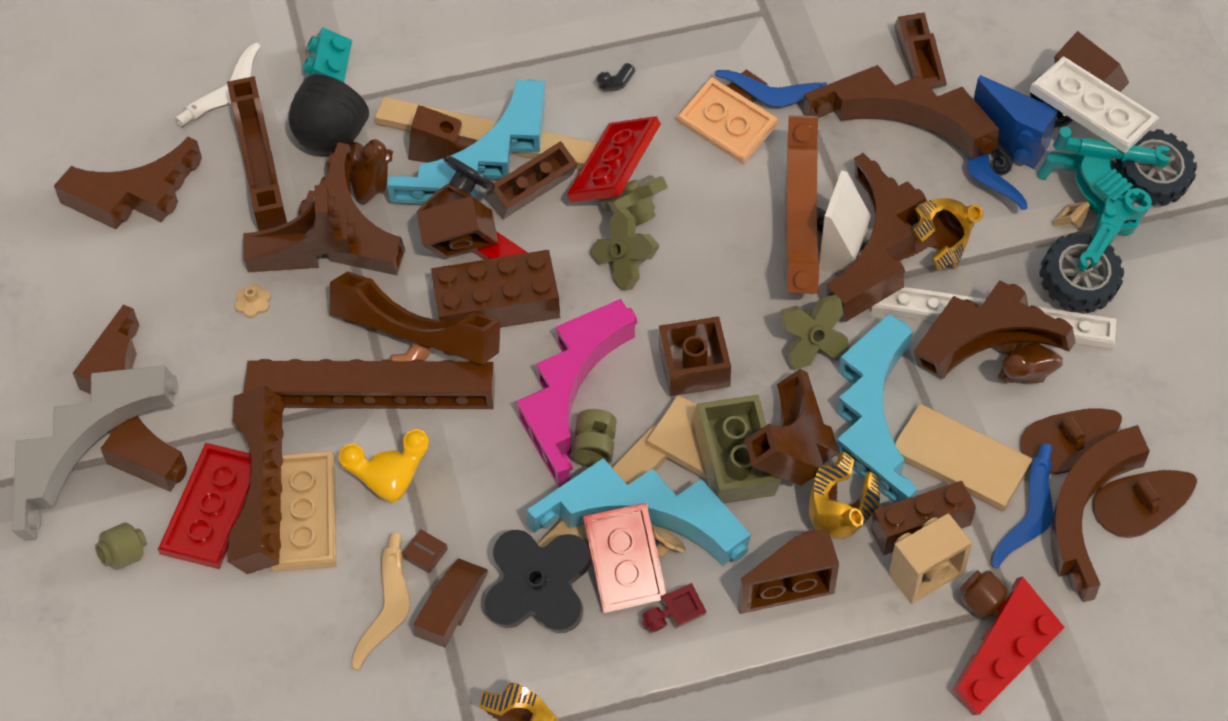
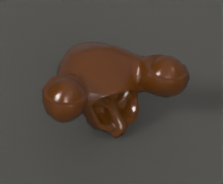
(369, 169)
(1028, 362)

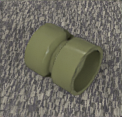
(594, 437)

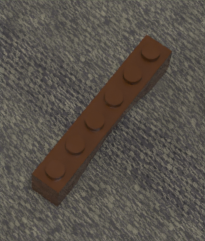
(256, 153)
(363, 302)
(256, 534)

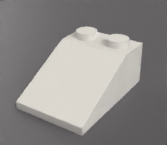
(844, 227)

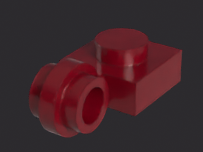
(681, 606)

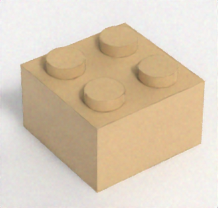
(929, 557)

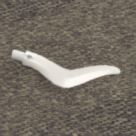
(220, 96)

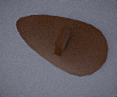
(1069, 435)
(1142, 501)

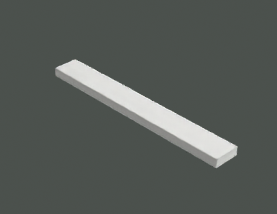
(928, 305)

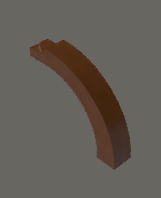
(1098, 465)

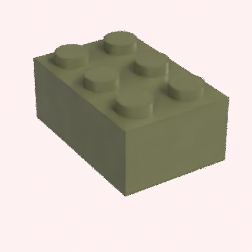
(721, 437)

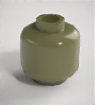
(120, 546)

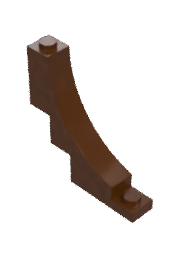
(913, 101)
(131, 443)

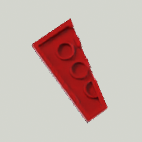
(1008, 646)

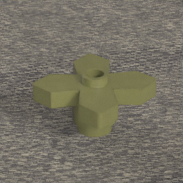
(637, 198)
(624, 249)
(814, 331)

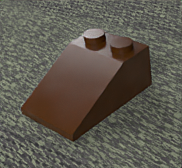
(793, 573)

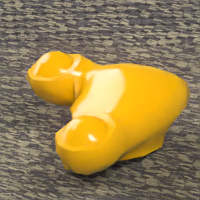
(390, 471)

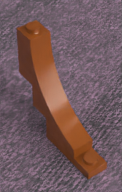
(801, 205)

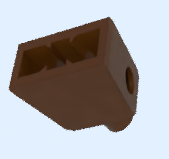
(435, 136)

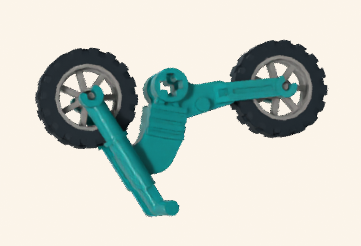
(1110, 192)

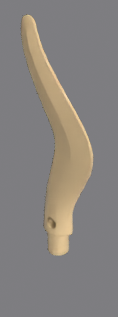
(395, 602)

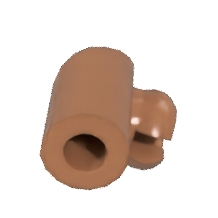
(415, 352)

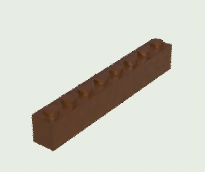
(376, 383)

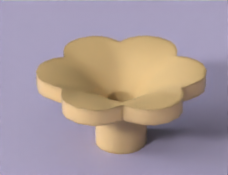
(252, 301)
(667, 541)

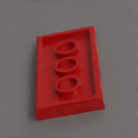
(614, 159)
(209, 507)

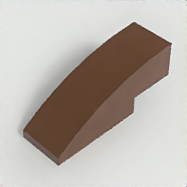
(920, 49)
(449, 602)

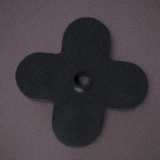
(552, 598)

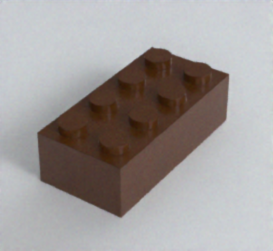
(507, 288)

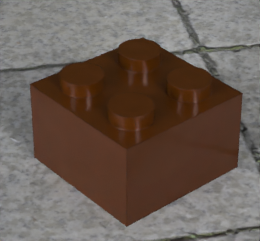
(694, 356)

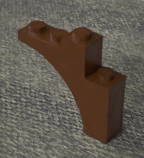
(147, 189)
(301, 240)
(373, 246)
(1000, 320)
(800, 441)

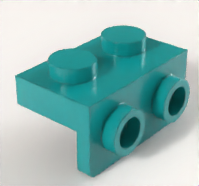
(327, 55)

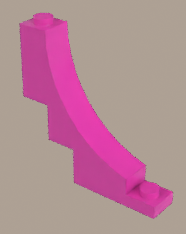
(583, 345)

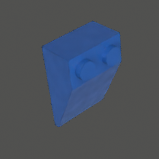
(1022, 121)

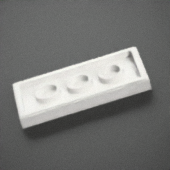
(1094, 104)

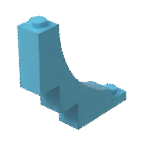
(516, 131)
(868, 438)
(693, 513)

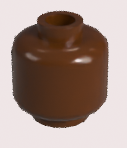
(984, 593)

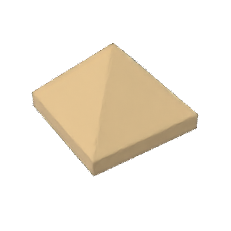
(1072, 216)

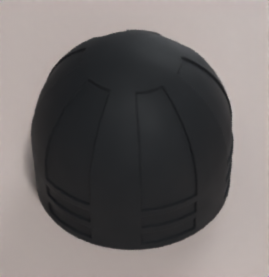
(326, 113)

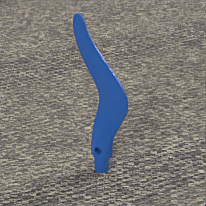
(769, 95)
(981, 171)
(1039, 510)

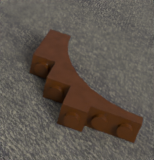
(879, 267)

